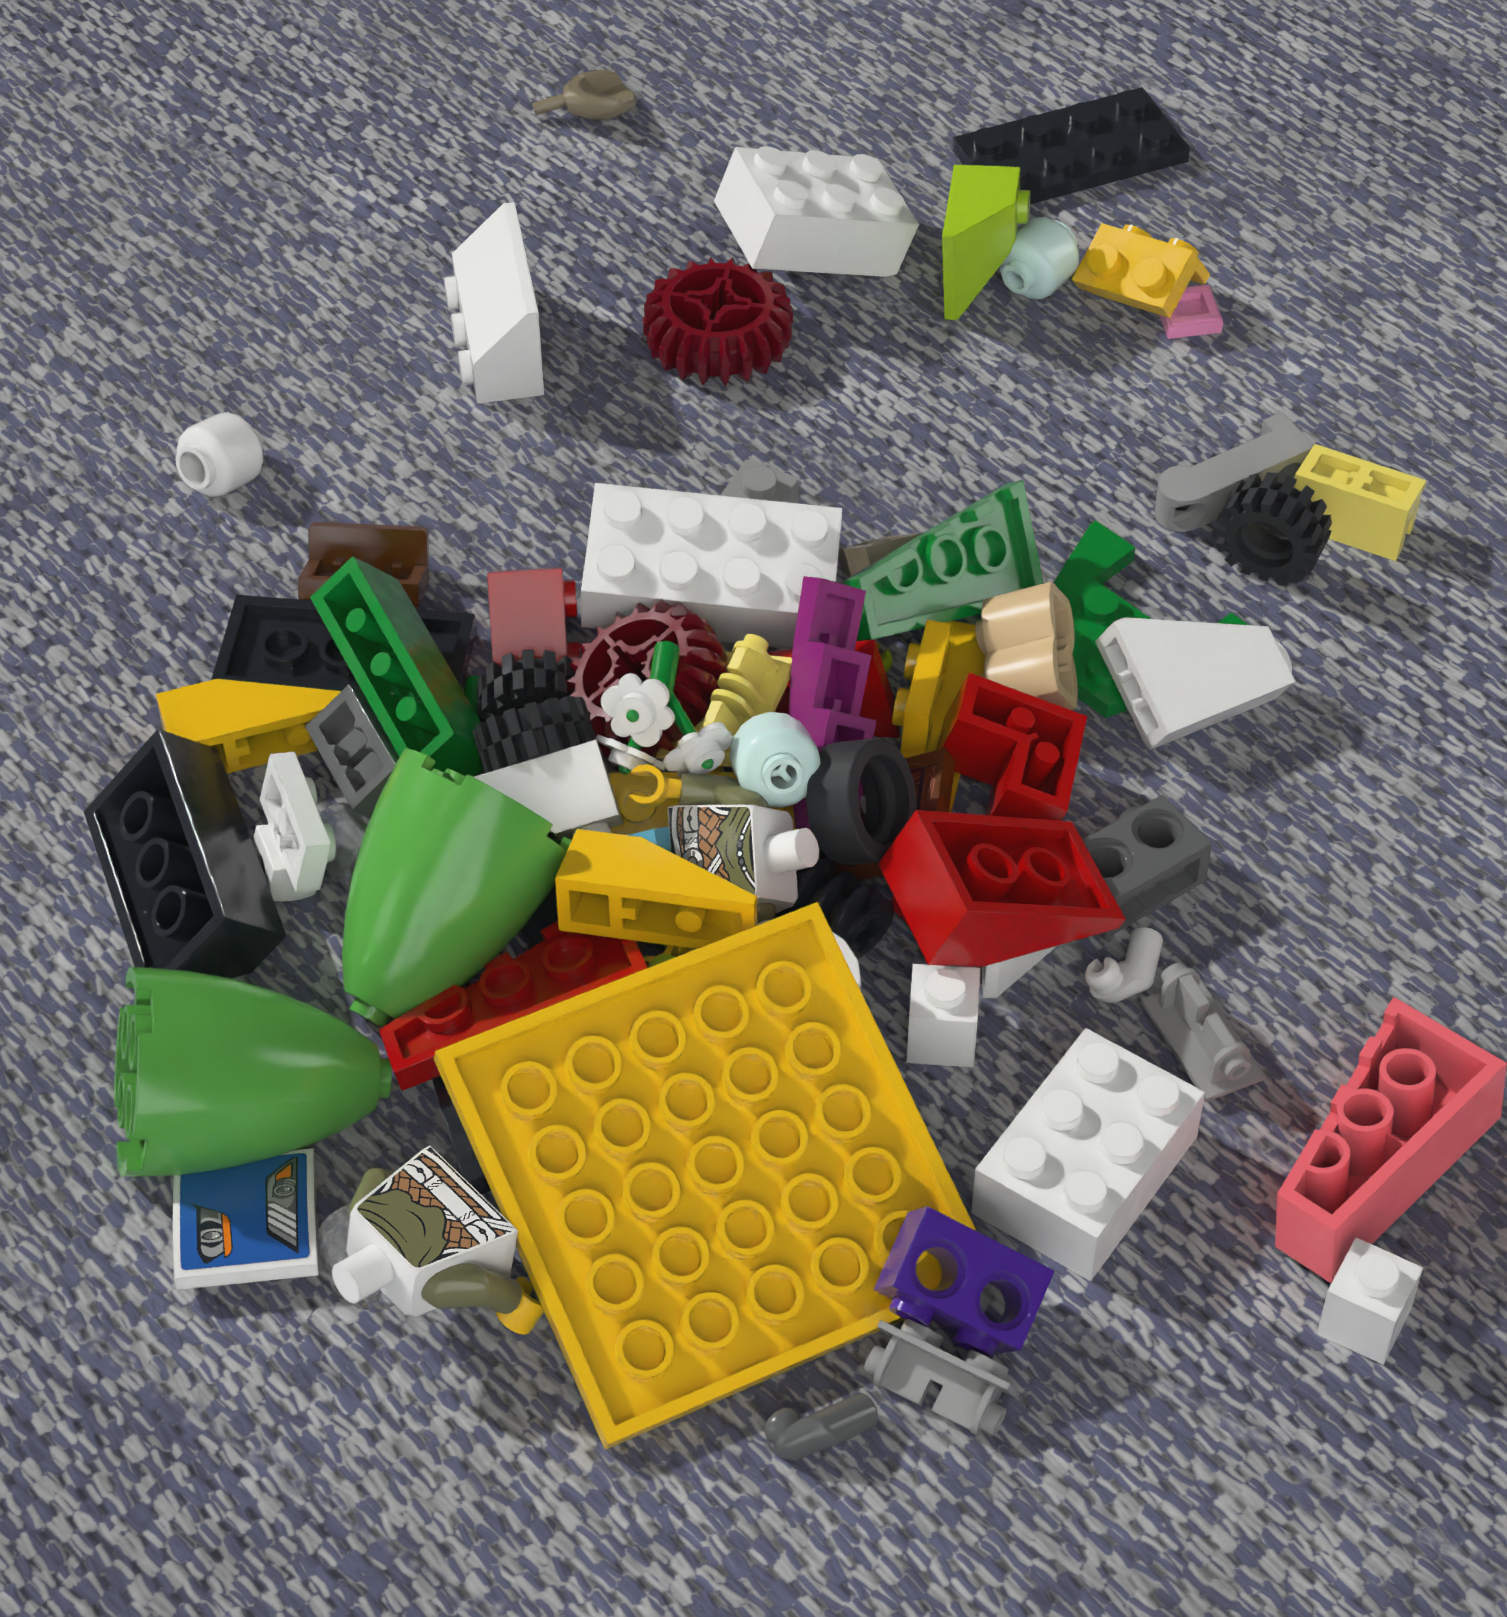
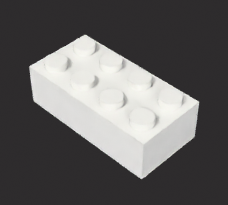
(714, 554)

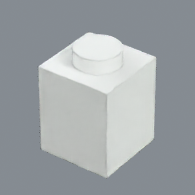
(943, 1015)
(1369, 1300)

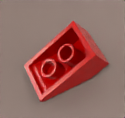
(995, 886)

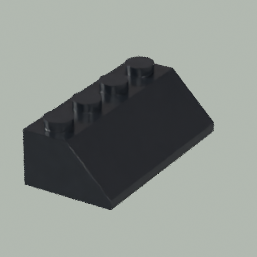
(183, 862)

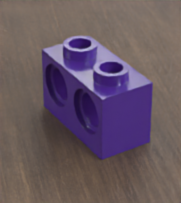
(967, 1266)

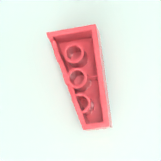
(1387, 1138)

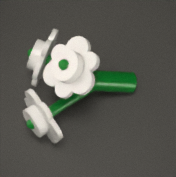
(649, 708)

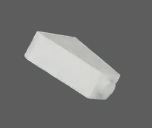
(1191, 673)

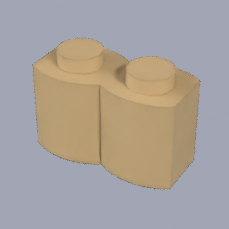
(1030, 643)

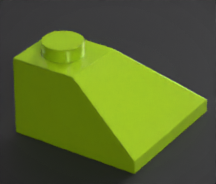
(979, 229)

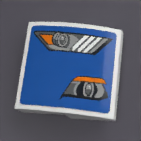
(246, 1222)

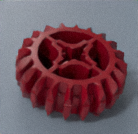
(717, 320)
(629, 648)

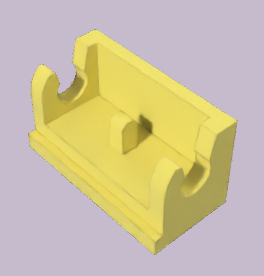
(1366, 501)

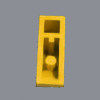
(244, 718)
(646, 894)

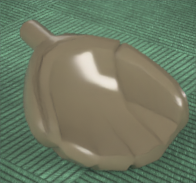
(591, 96)

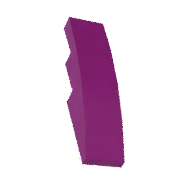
(827, 670)

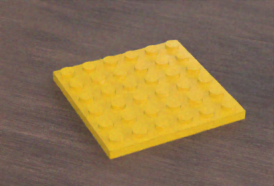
(702, 1168)

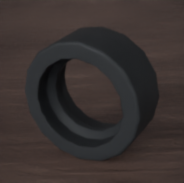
(835, 805)

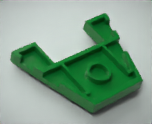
(1095, 607)

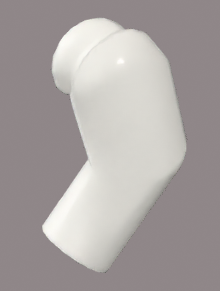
(1128, 977)

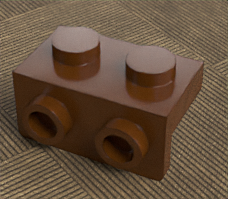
(390, 548)

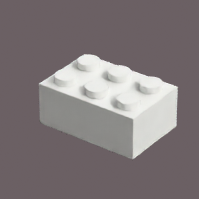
(815, 212)
(1087, 1153)

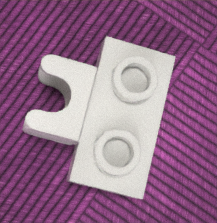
(295, 840)

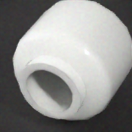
(219, 454)

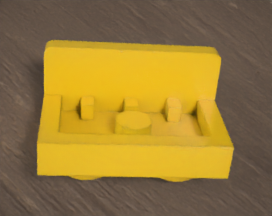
(1138, 269)

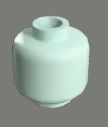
(1040, 258)
(774, 758)

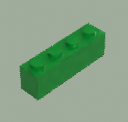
(399, 666)

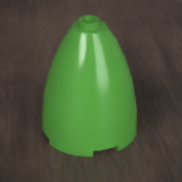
(439, 886)
(232, 1074)

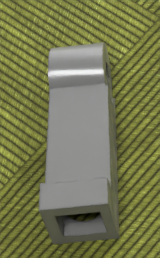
(1207, 485)

